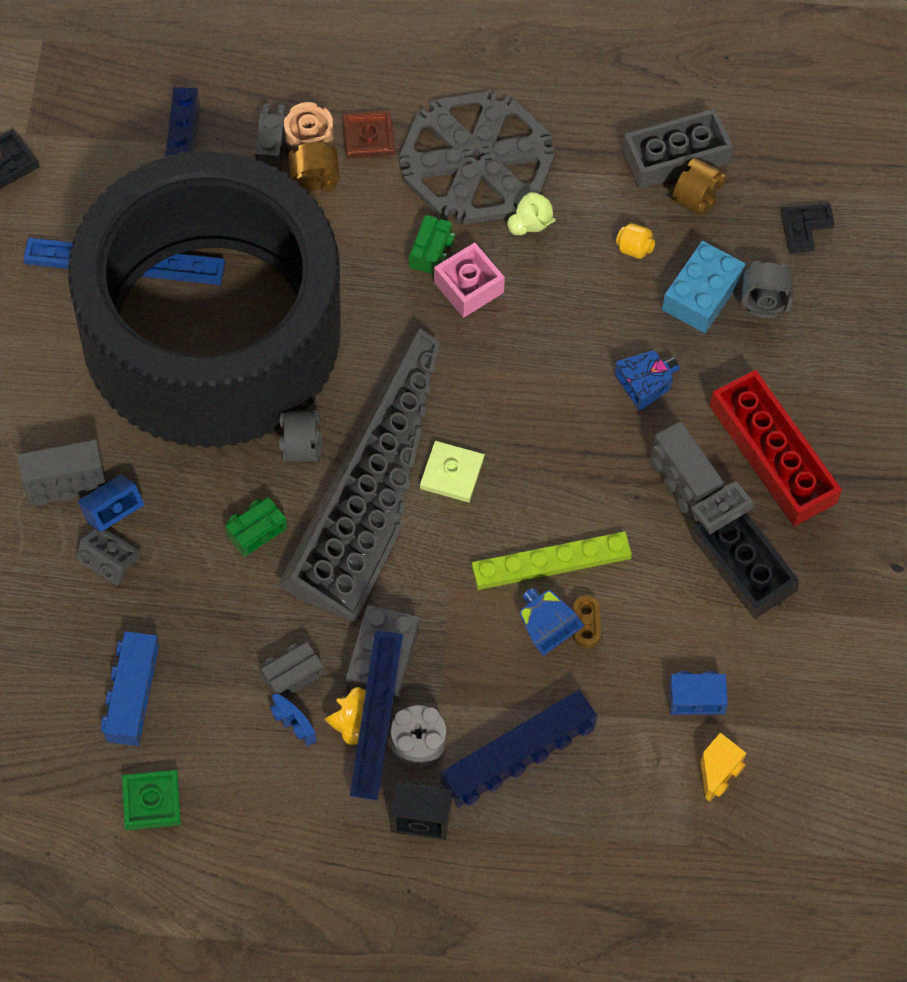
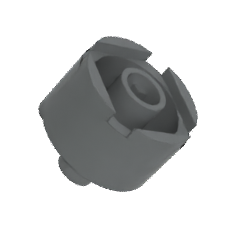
(767, 289)
(301, 436)

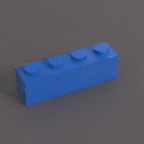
(131, 688)

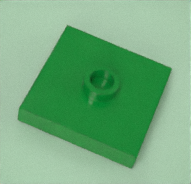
(151, 800)

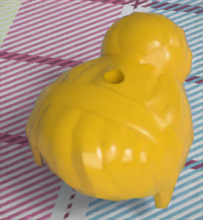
(350, 716)

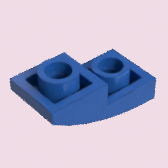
(291, 715)

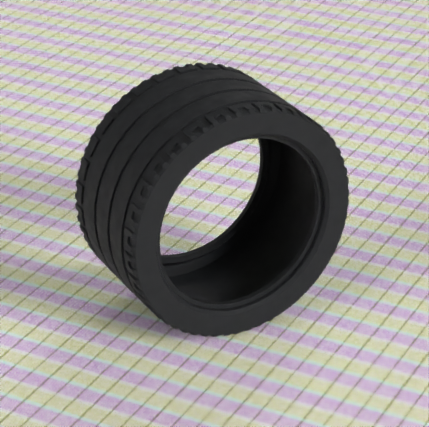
(189, 206)

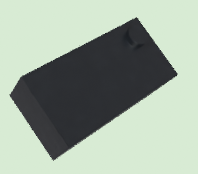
(747, 564)

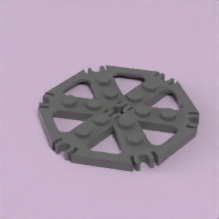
(461, 161)

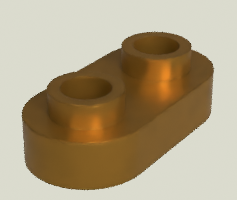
(591, 622)

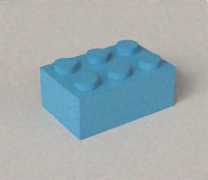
(703, 286)

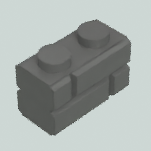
(292, 670)

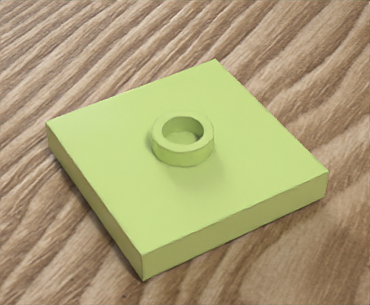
(452, 471)

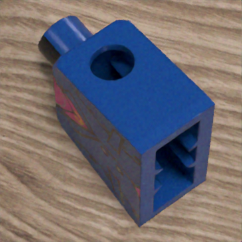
(645, 377)

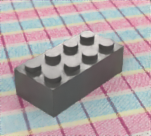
(665, 149)

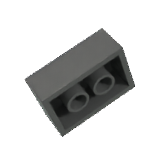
(684, 467)
(61, 472)
(388, 621)

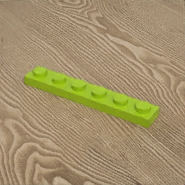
(551, 560)

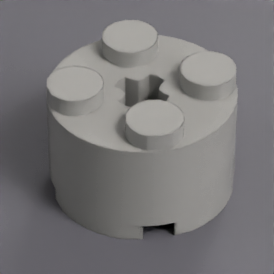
(418, 721)

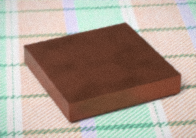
(368, 134)

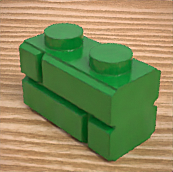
(431, 244)
(255, 526)

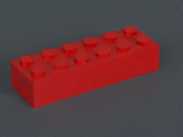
(775, 448)

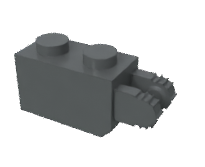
(271, 136)

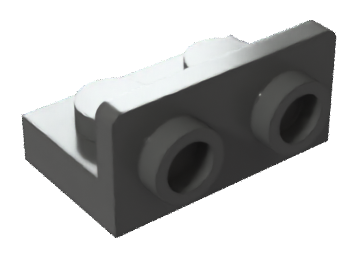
(722, 507)
(107, 555)

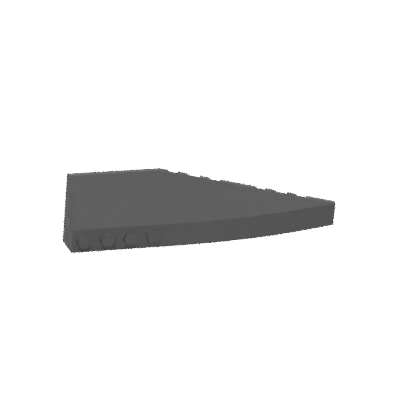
(367, 494)

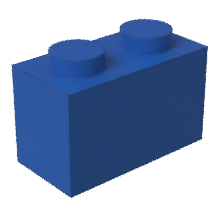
(111, 503)
(698, 693)

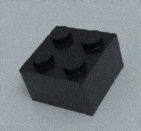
(421, 810)

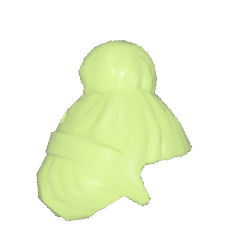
(532, 215)

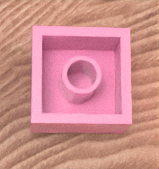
(469, 280)

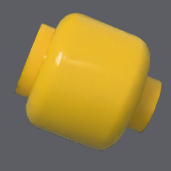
(635, 241)

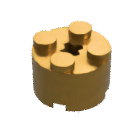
(315, 166)
(698, 187)

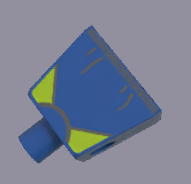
(548, 619)

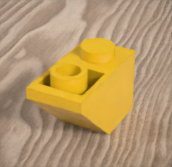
(719, 763)

